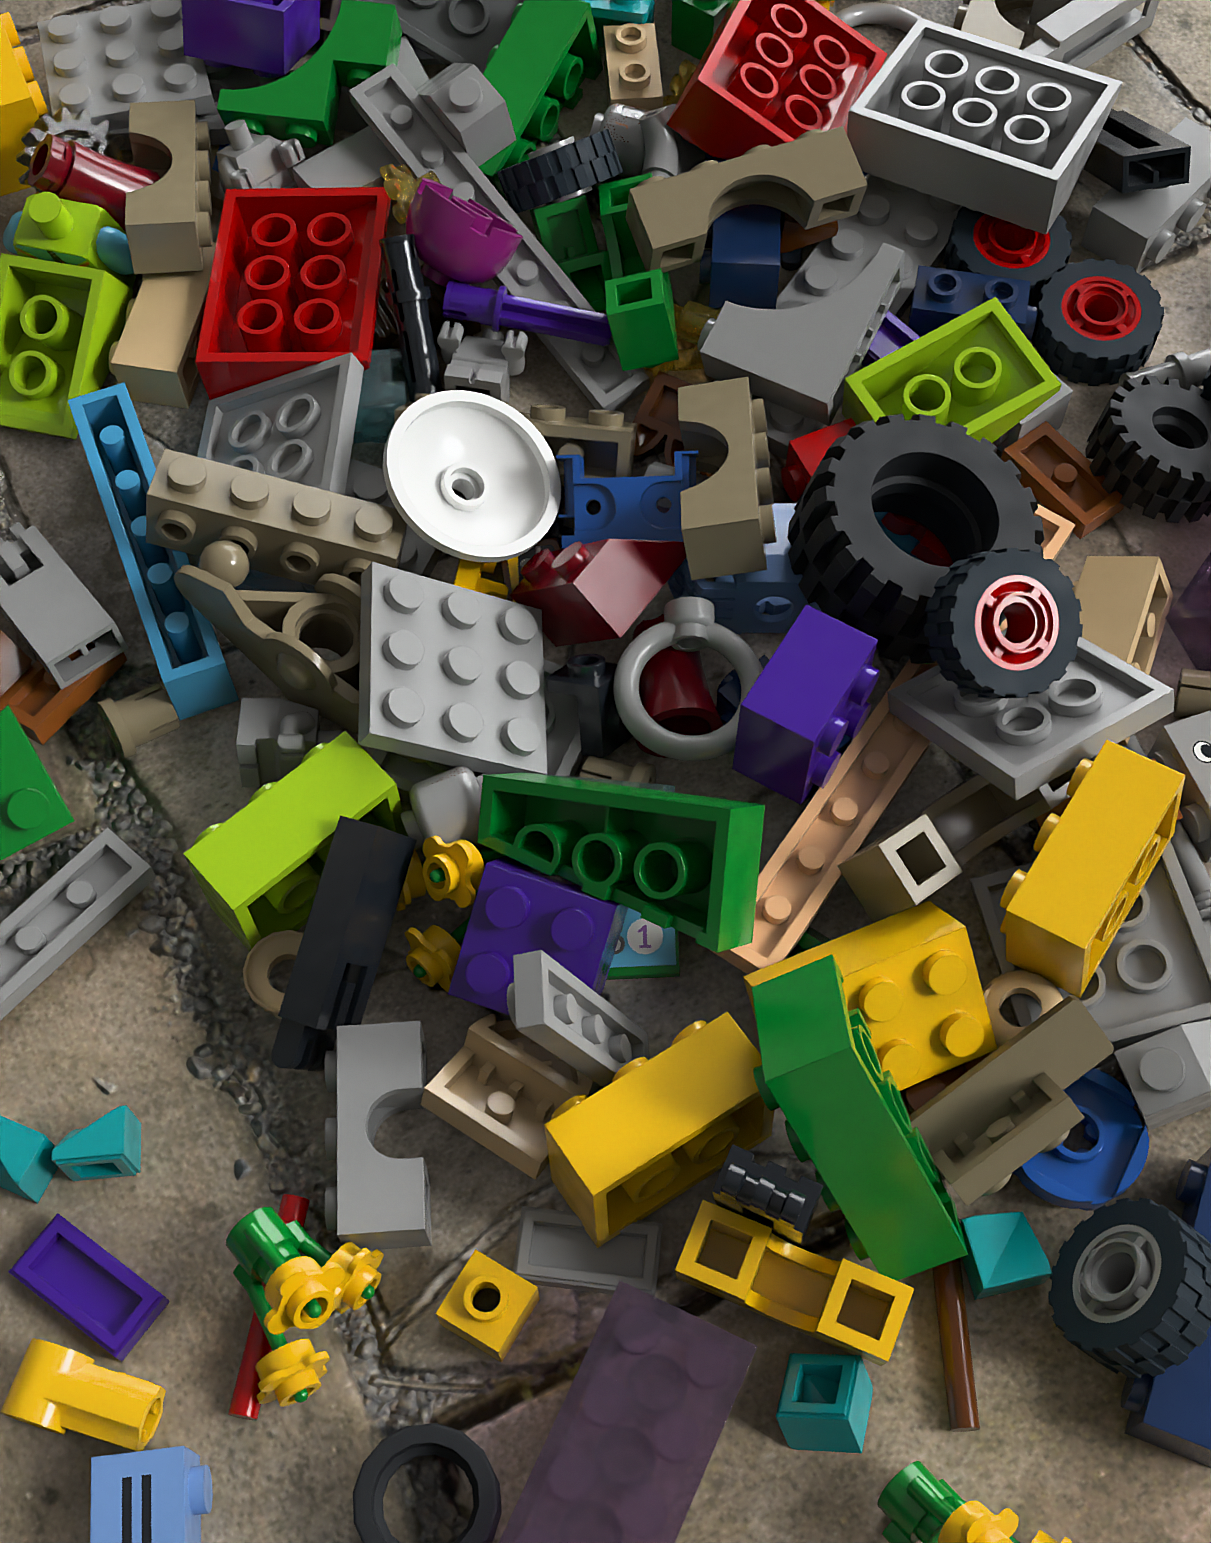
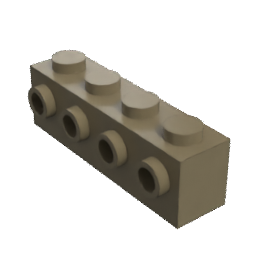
(601, 439)
(277, 522)

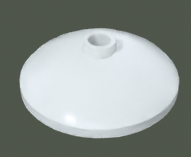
(487, 455)

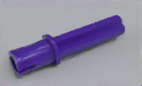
(499, 309)

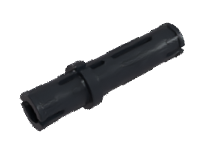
(411, 314)

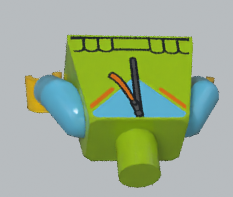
(70, 235)

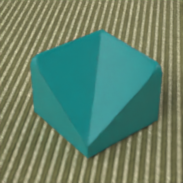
(103, 1148)
(25, 1160)
(1002, 1254)
(825, 1402)

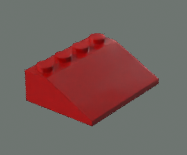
(774, 77)
(291, 283)

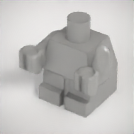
(256, 159)
(481, 362)
(275, 738)

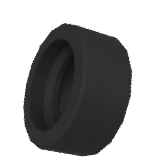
(425, 1441)

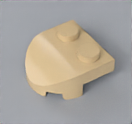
(504, 1092)

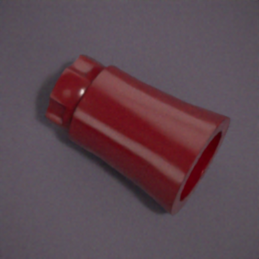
(86, 175)
(676, 691)

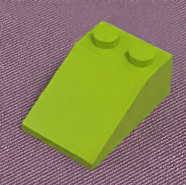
(54, 339)
(964, 372)

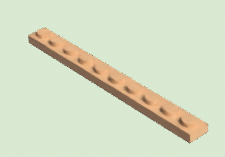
(844, 814)

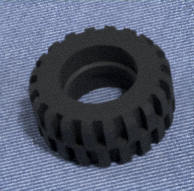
(912, 471)

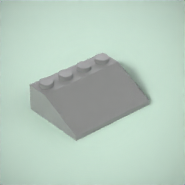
(980, 124)

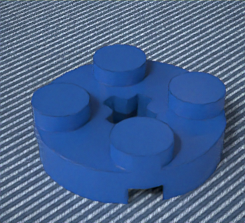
(1117, 1153)

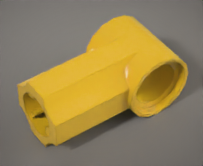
(67, 1391)

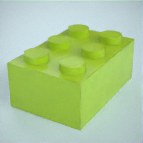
(271, 854)

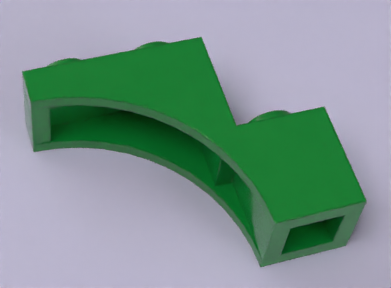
(308, 99)

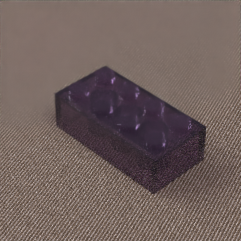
(633, 1428)

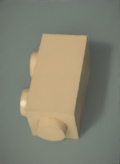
(632, 66)

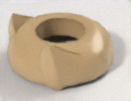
(260, 962)
(1014, 983)

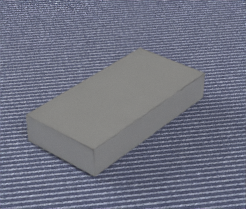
(561, 1254)

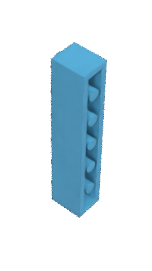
(177, 632)

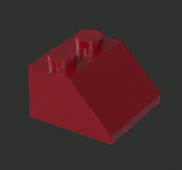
(596, 587)

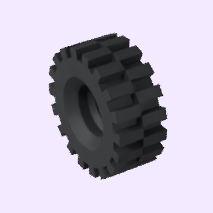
(1155, 448)

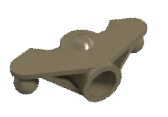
(283, 628)

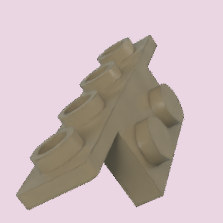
(1012, 1101)

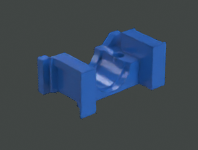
(626, 502)

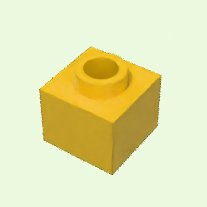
(493, 1330)

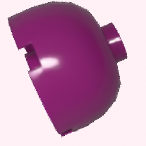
(458, 236)

